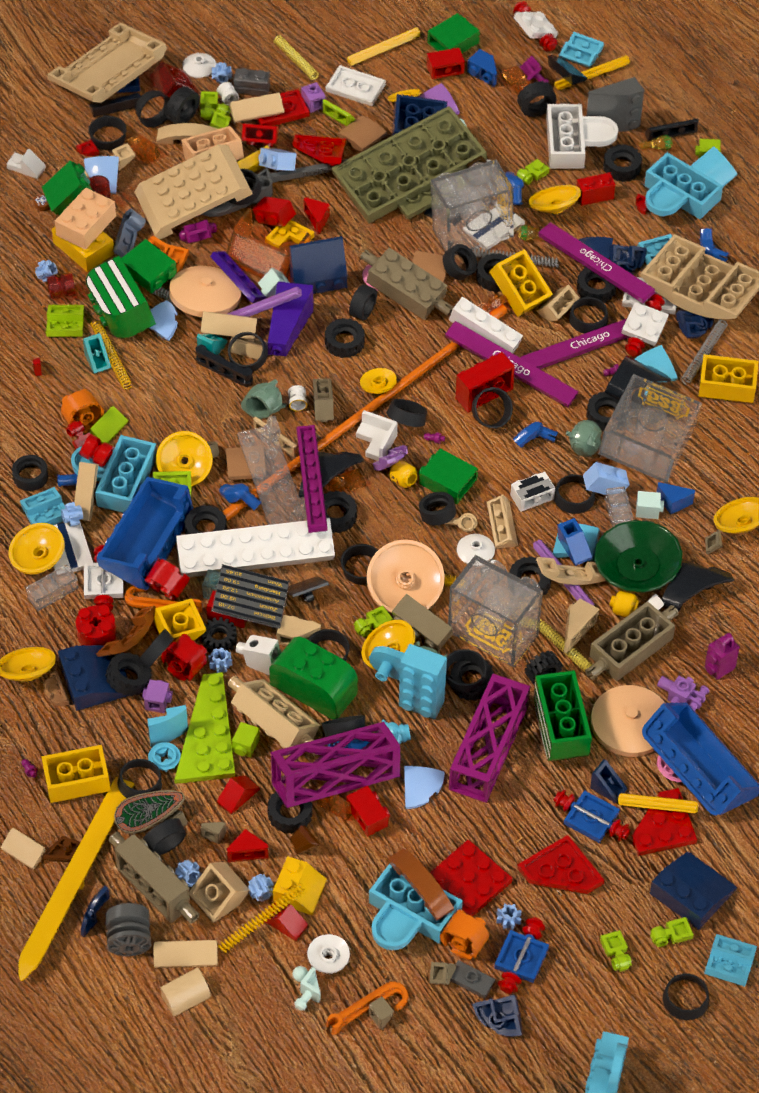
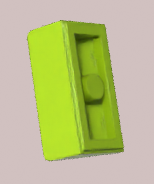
(337, 113)
(109, 425)

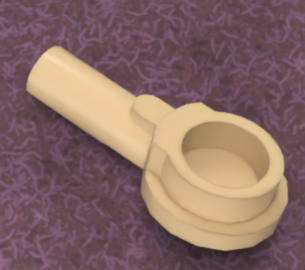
(466, 522)

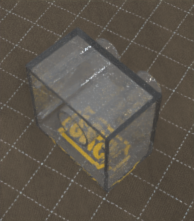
(472, 206)
(650, 428)
(495, 609)

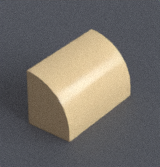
(558, 304)
(185, 992)

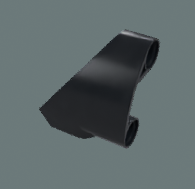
(624, 373)
(334, 464)
(692, 580)

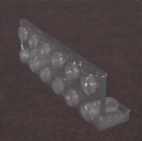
(272, 474)

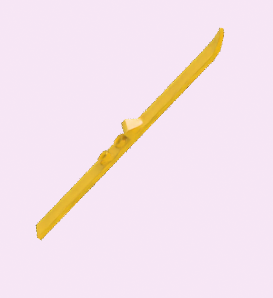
(71, 882)

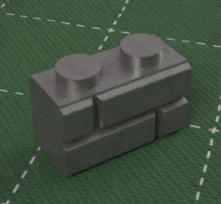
(252, 82)

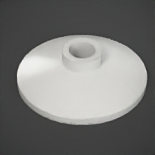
(199, 65)
(467, 551)
(332, 946)

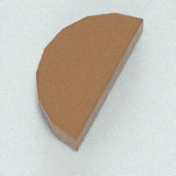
(54, 690)

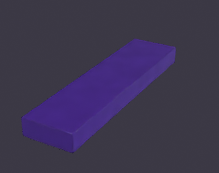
(238, 277)

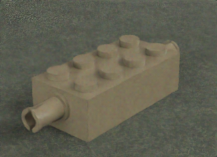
(406, 283)
(632, 641)
(153, 878)

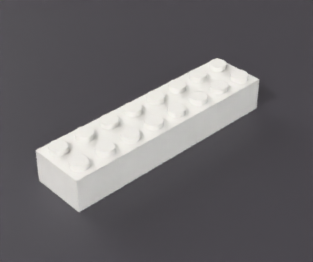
(254, 548)

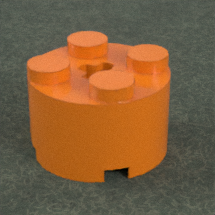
(81, 407)
(465, 935)

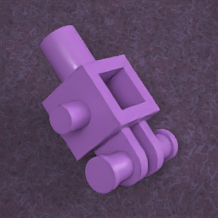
(683, 691)

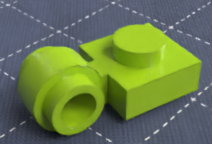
(208, 104)
(221, 116)
(534, 170)
(374, 619)
(677, 930)
(616, 946)

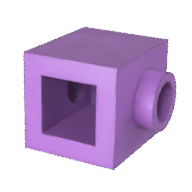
(313, 97)
(157, 696)

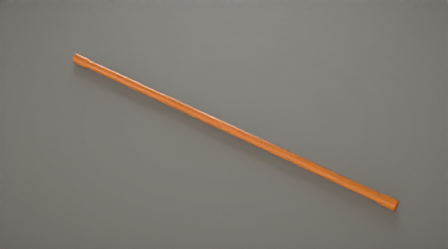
(235, 508)

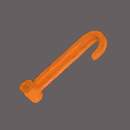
(142, 602)
(362, 1005)

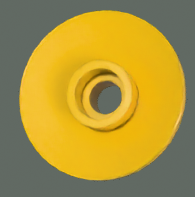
(413, 92)
(378, 380)

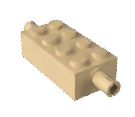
(273, 712)

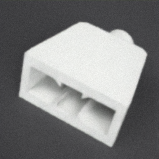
(259, 652)

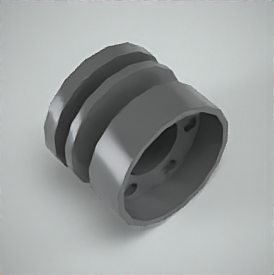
(128, 929)

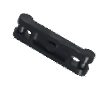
(224, 367)

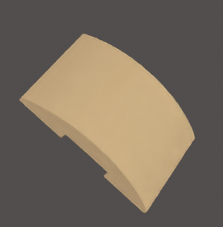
(700, 281)

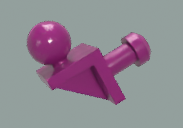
(531, 68)
(197, 231)

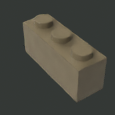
(424, 622)

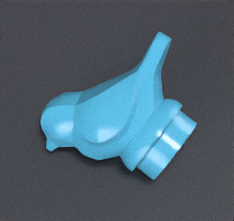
(400, 732)

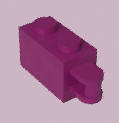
(722, 656)

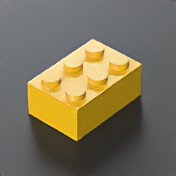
(95, 254)
(521, 282)
(728, 378)
(76, 773)

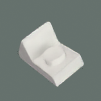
(26, 164)

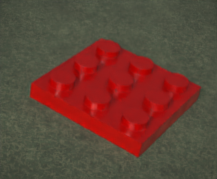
(471, 877)

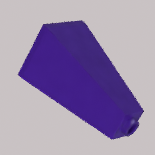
(289, 318)

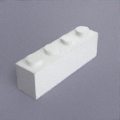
(485, 325)

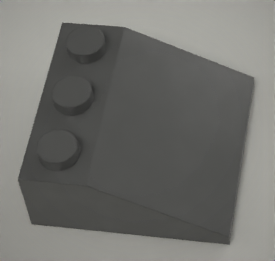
(618, 102)

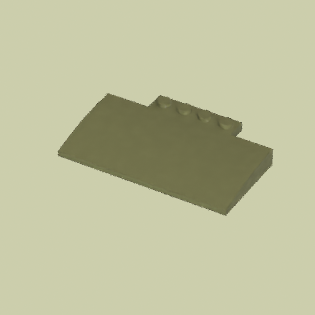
(401, 167)

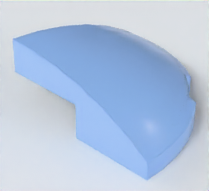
(103, 166)
(165, 320)
(421, 784)

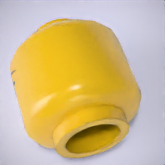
(403, 474)
(624, 603)

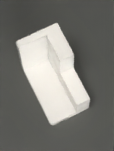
(379, 432)

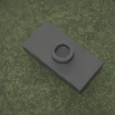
(472, 979)

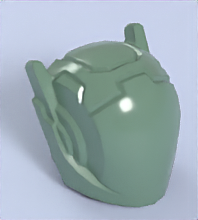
(263, 400)
(585, 438)

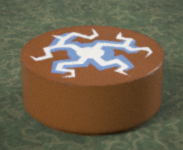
(40, 202)

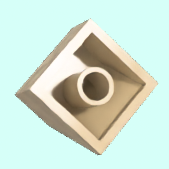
(218, 890)

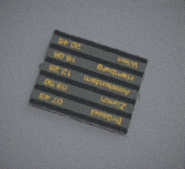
(250, 596)

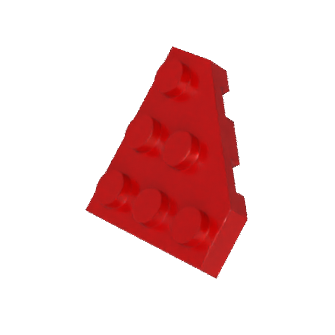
(324, 149)
(663, 828)
(561, 867)

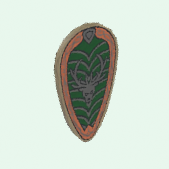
(146, 810)

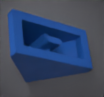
(675, 497)

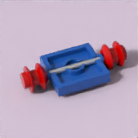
(591, 816)
(521, 956)

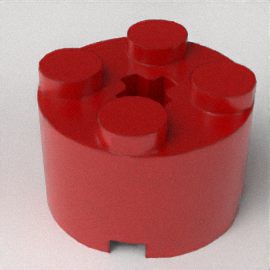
(167, 579)
(95, 625)
(184, 657)

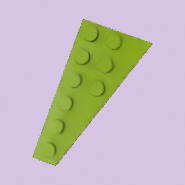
(208, 744)

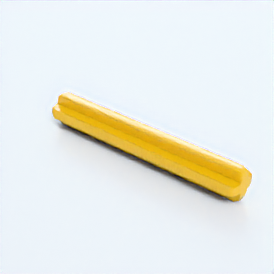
(658, 803)

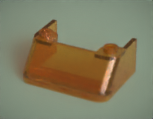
(257, 256)

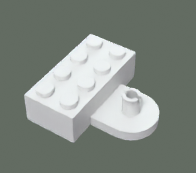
(570, 133)

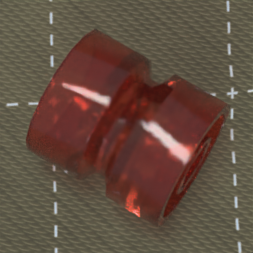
(100, 185)
(61, 285)

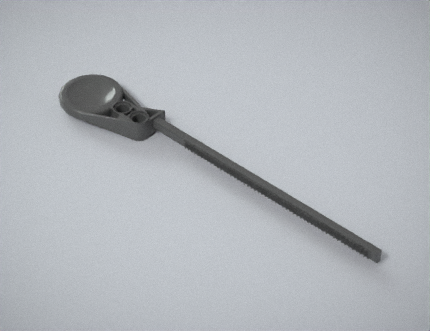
(266, 180)

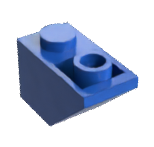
(483, 67)
(574, 541)

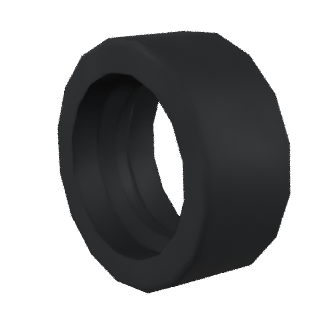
(468, 257)
(363, 302)
(26, 462)
(434, 500)

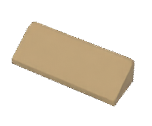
(256, 107)
(227, 324)
(286, 444)
(86, 488)
(502, 522)
(185, 953)

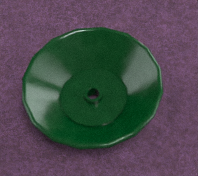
(641, 544)

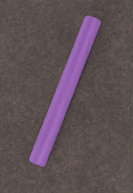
(268, 303)
(575, 590)

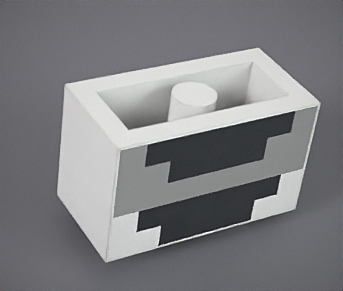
(532, 491)

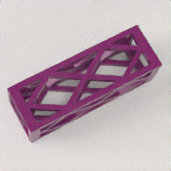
(509, 695)
(382, 749)

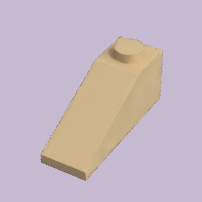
(580, 620)

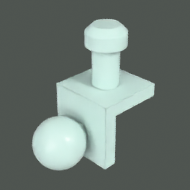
(308, 986)

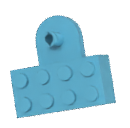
(678, 186)
(123, 472)
(419, 676)
(403, 912)
(607, 1064)

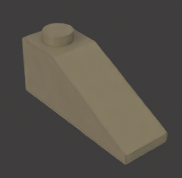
(323, 399)

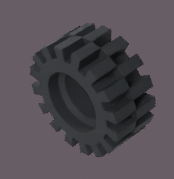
(219, 626)
(543, 664)

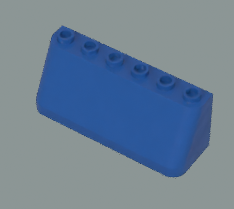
(146, 531)
(699, 758)

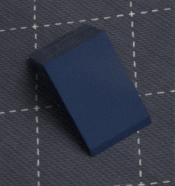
(607, 782)

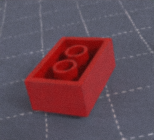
(493, 372)

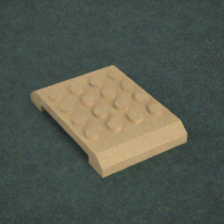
(110, 64)
(191, 189)

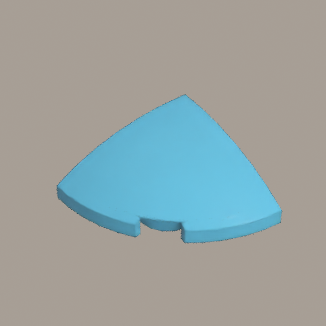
(658, 359)

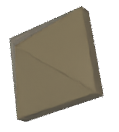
(713, 542)

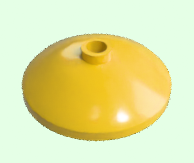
(555, 198)
(189, 446)
(738, 516)
(31, 543)
(392, 634)
(26, 663)

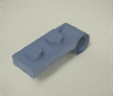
(127, 233)

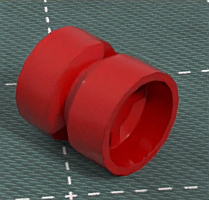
(96, 450)

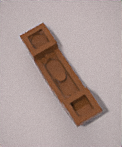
(142, 623)
(422, 882)

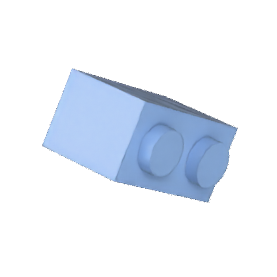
(277, 159)
(603, 476)

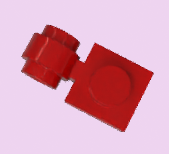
(76, 430)

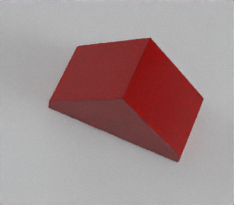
(317, 213)
(236, 793)
(246, 848)
(288, 922)

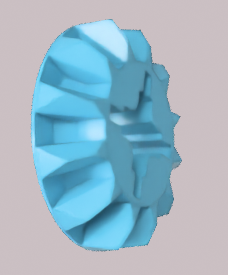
(161, 750)

